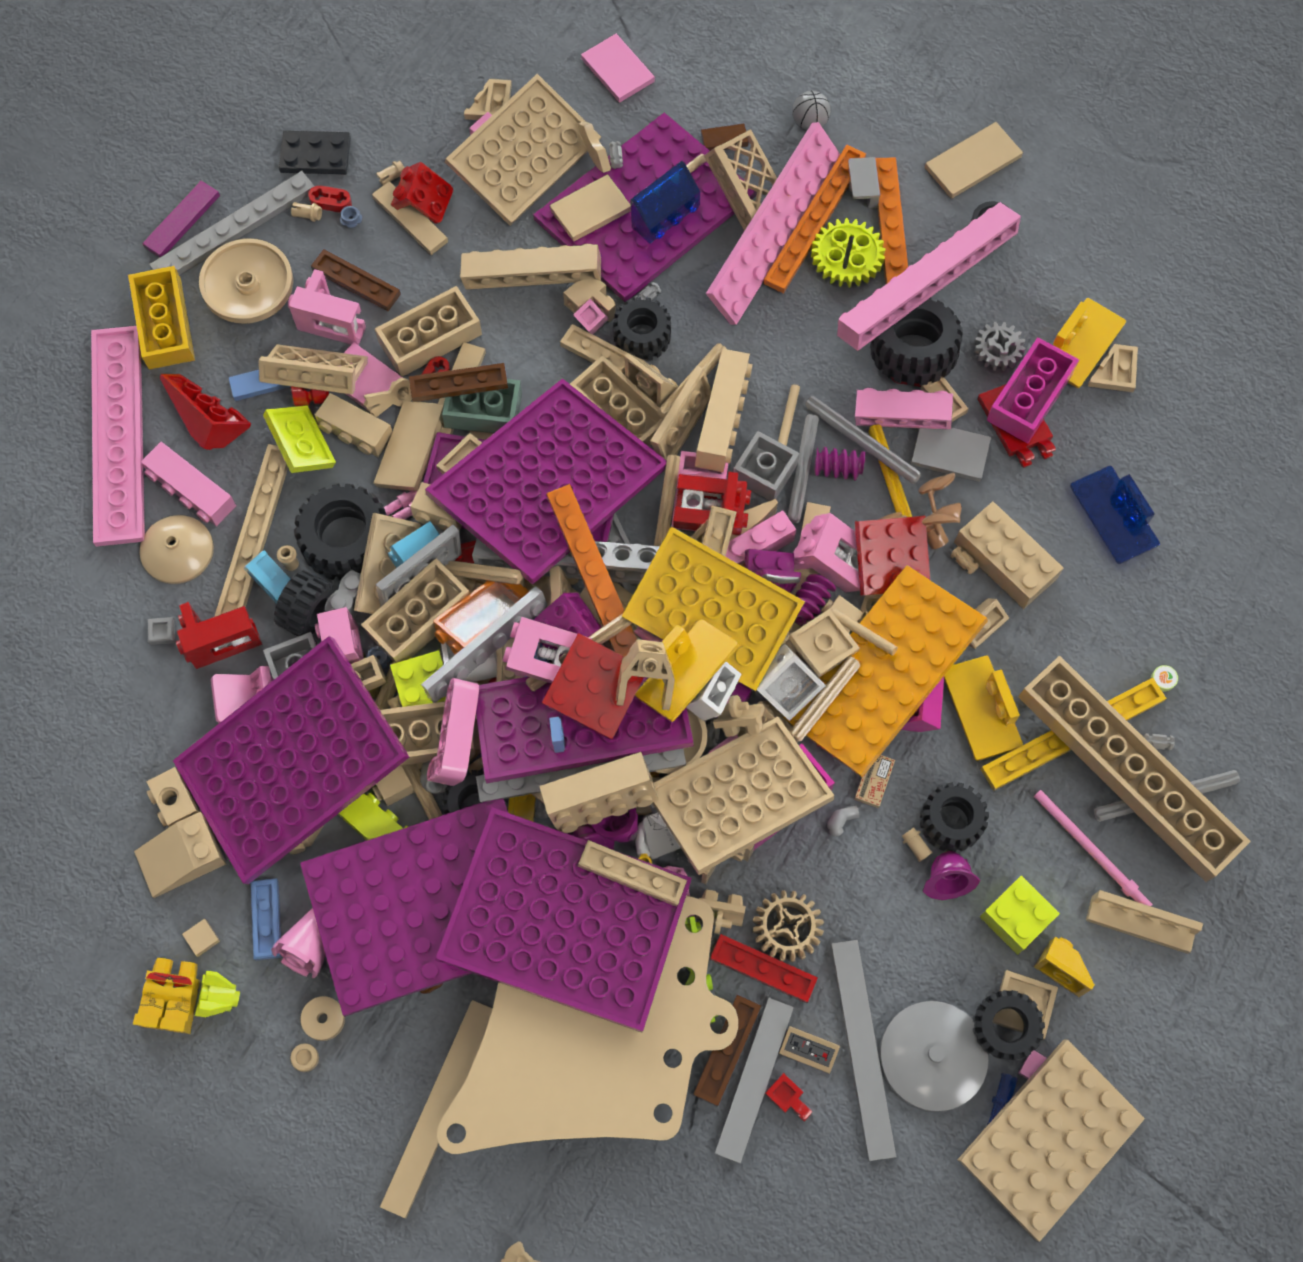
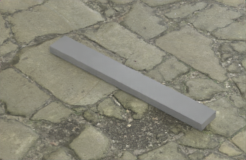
(863, 1051)

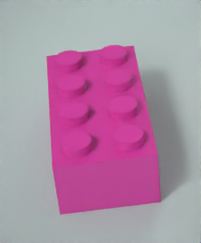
(1032, 390)

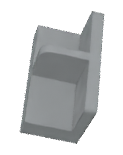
(864, 180)

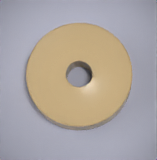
(311, 1014)

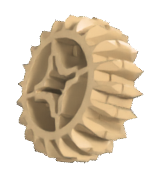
(793, 938)

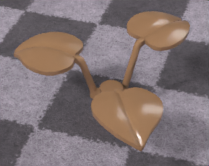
(948, 514)

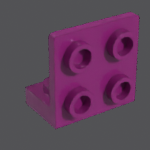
(569, 614)

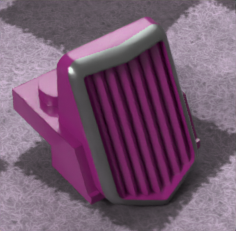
(774, 567)

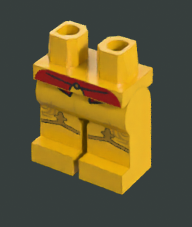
(168, 998)

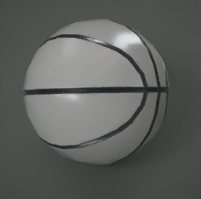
(811, 108)

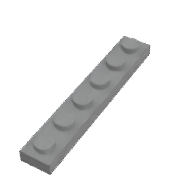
(483, 645)

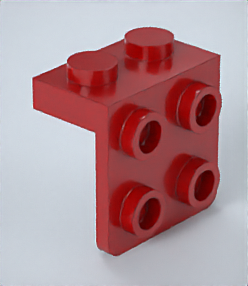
(423, 191)

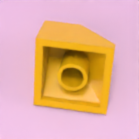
(1065, 966)

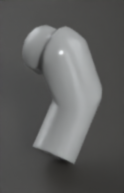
(839, 818)

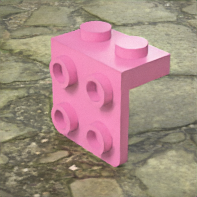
(234, 690)

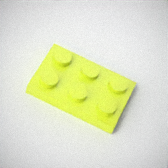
(299, 439)

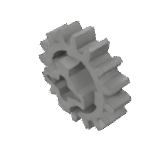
(997, 348)

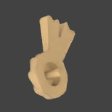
(396, 395)

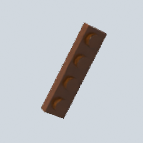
(356, 280)
(458, 382)
(722, 1062)

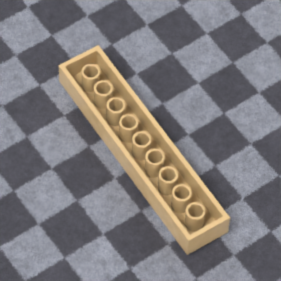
(1134, 769)

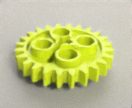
(869, 256)

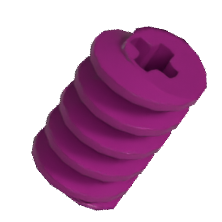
(839, 463)
(812, 593)

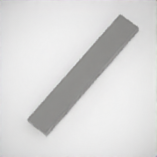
(754, 1081)

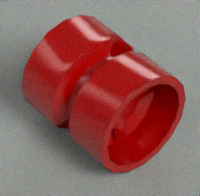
(303, 398)

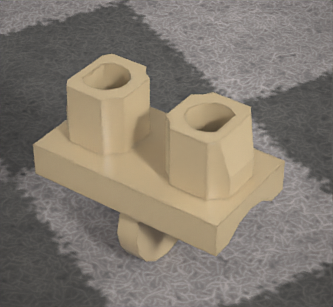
(740, 714)
(724, 913)

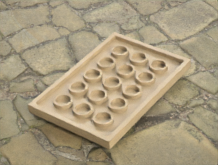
(521, 150)
(739, 795)
(1051, 1140)

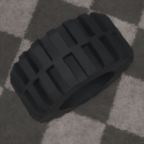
(921, 363)
(319, 513)

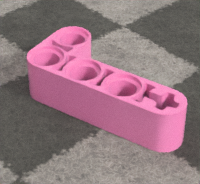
(456, 734)

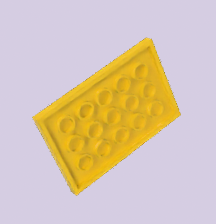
(696, 584)

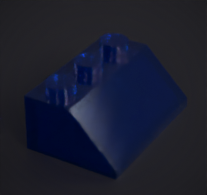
(664, 203)

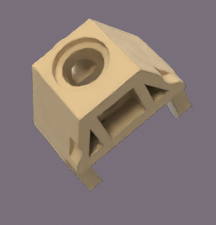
(650, 661)

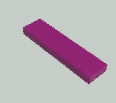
(181, 219)

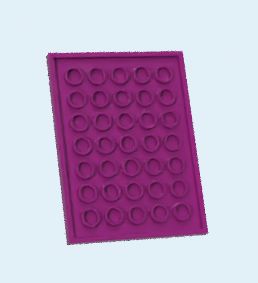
(626, 257)
(549, 444)
(290, 759)
(390, 904)
(557, 928)

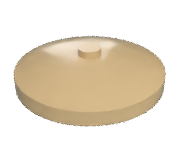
(246, 281)

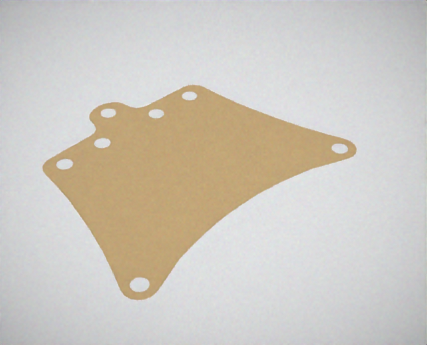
(578, 1076)

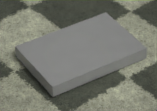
(951, 452)

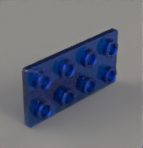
(1117, 512)

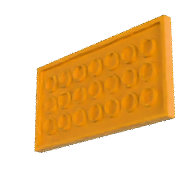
(888, 689)

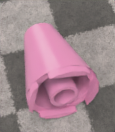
(302, 947)

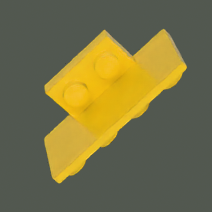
(1088, 336)
(694, 662)
(984, 707)

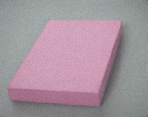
(618, 68)
(373, 379)

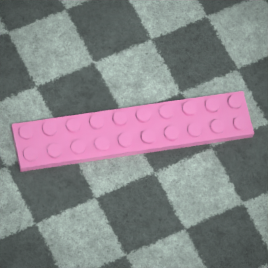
(773, 224)
(117, 437)

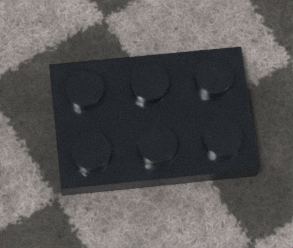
(314, 152)

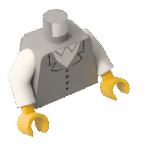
(654, 837)

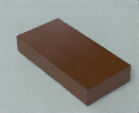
(719, 135)

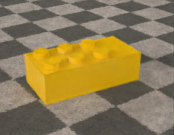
(161, 317)

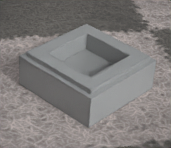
(161, 631)

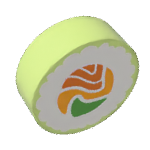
(1165, 677)

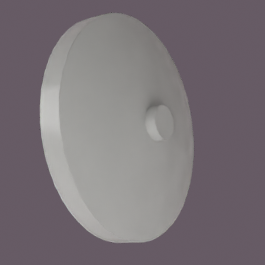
(933, 1056)

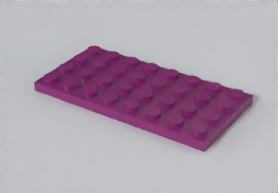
(519, 741)

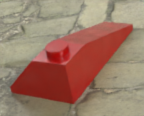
(202, 414)

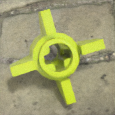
(216, 995)

